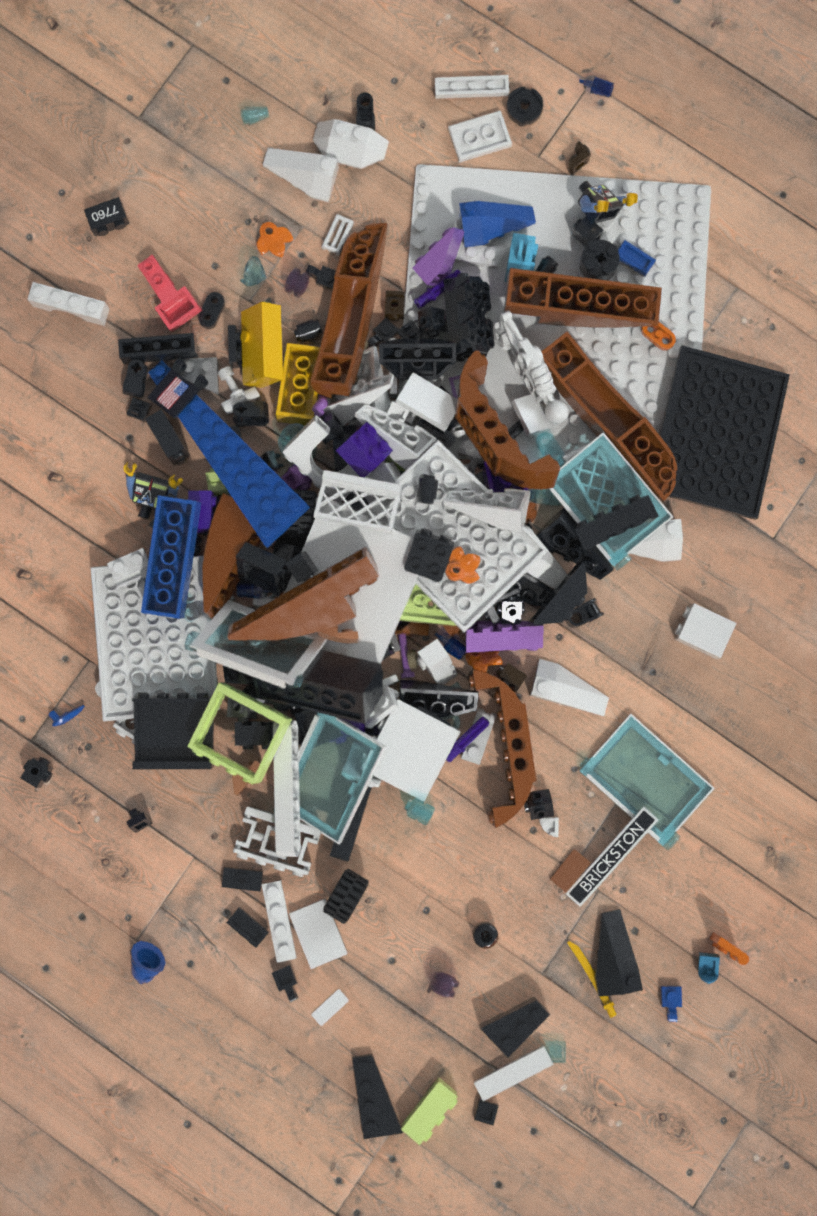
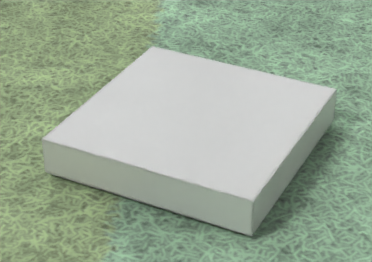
(532, 415)

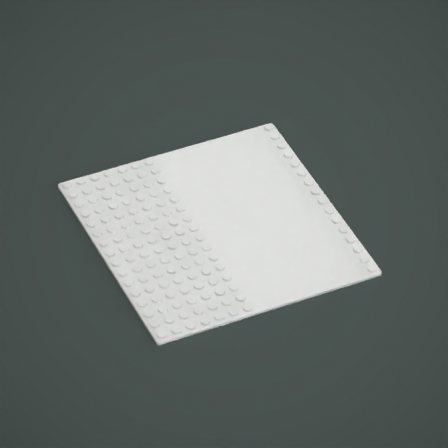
(664, 223)

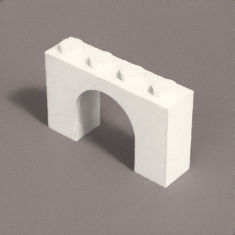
(300, 450)

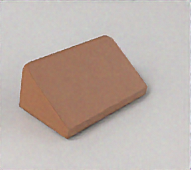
(570, 870)

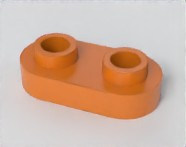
(660, 332)

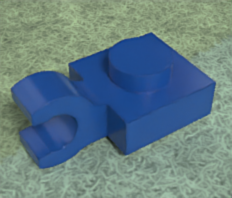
(671, 998)

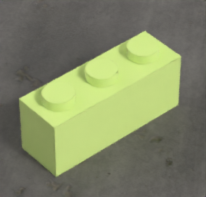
(429, 1111)

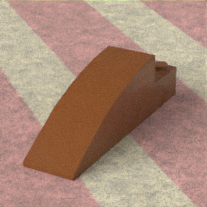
(581, 300)
(225, 539)
(312, 604)

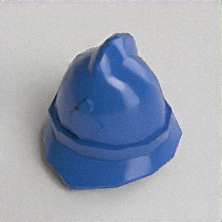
(146, 961)

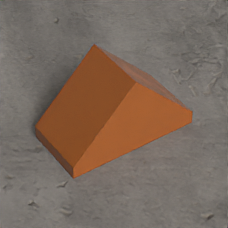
(412, 629)

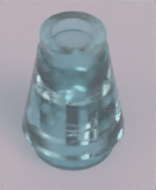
(254, 114)

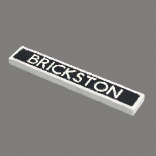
(612, 856)

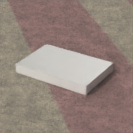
(479, 136)
(428, 401)
(318, 934)

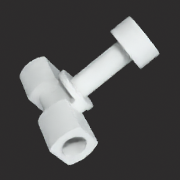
(237, 395)

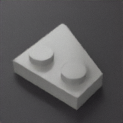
(207, 367)

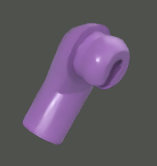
(320, 404)

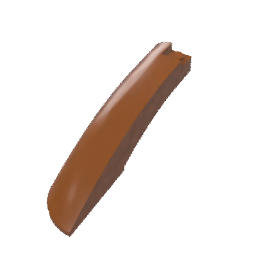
(350, 311)
(608, 412)

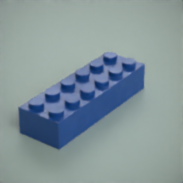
(171, 557)

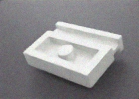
(129, 568)

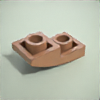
(344, 636)

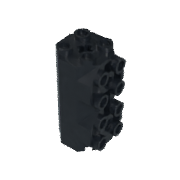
(465, 309)

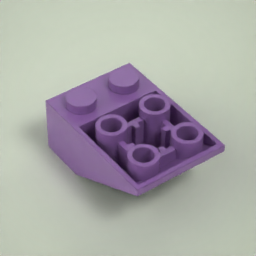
(440, 258)

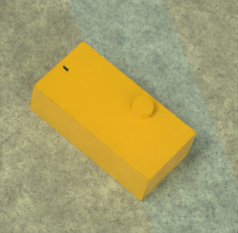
(261, 345)
(295, 392)

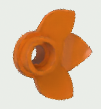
(274, 242)
(464, 564)
(481, 660)

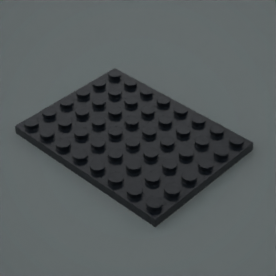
(722, 430)

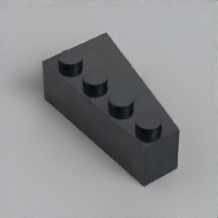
(614, 522)
(257, 733)

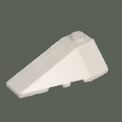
(307, 171)
(406, 441)
(501, 509)
(663, 544)
(547, 568)
(562, 687)

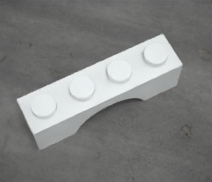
(79, 305)

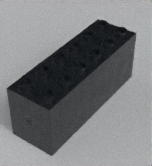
(331, 686)

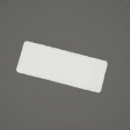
(329, 1007)

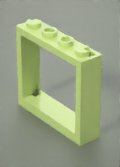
(218, 759)

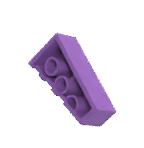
(497, 637)

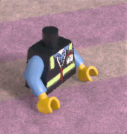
(601, 204)
(145, 489)

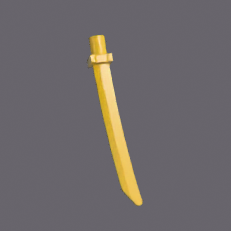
(607, 1004)

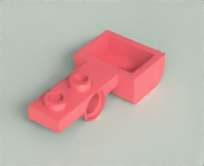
(176, 306)

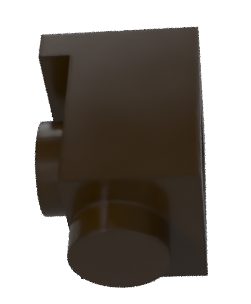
(394, 297)
(511, 676)

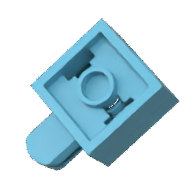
(522, 253)

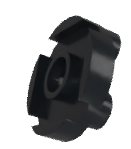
(524, 116)

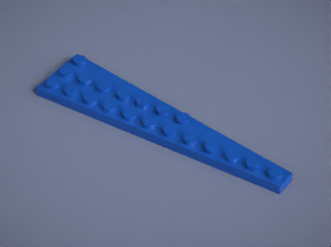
(252, 484)

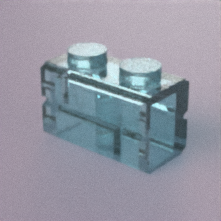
(418, 810)

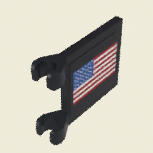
(175, 391)

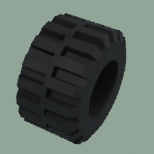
(303, 525)
(346, 896)

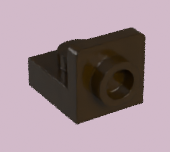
(580, 159)

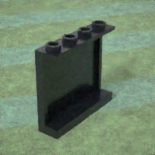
(165, 728)

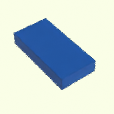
(635, 258)

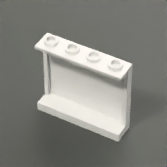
(414, 749)

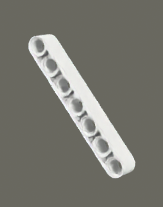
(287, 793)

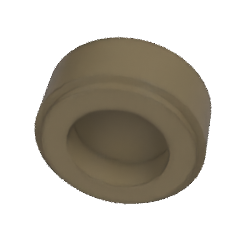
(412, 658)

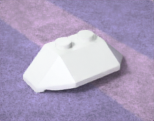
(350, 143)

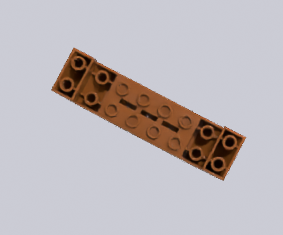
(493, 438)
(520, 779)

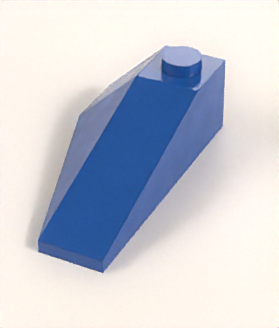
(491, 220)

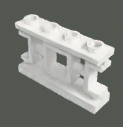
(272, 857)

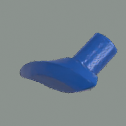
(67, 716)

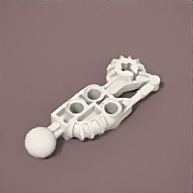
(530, 367)

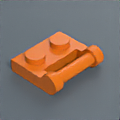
(725, 947)

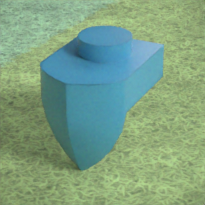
(708, 967)

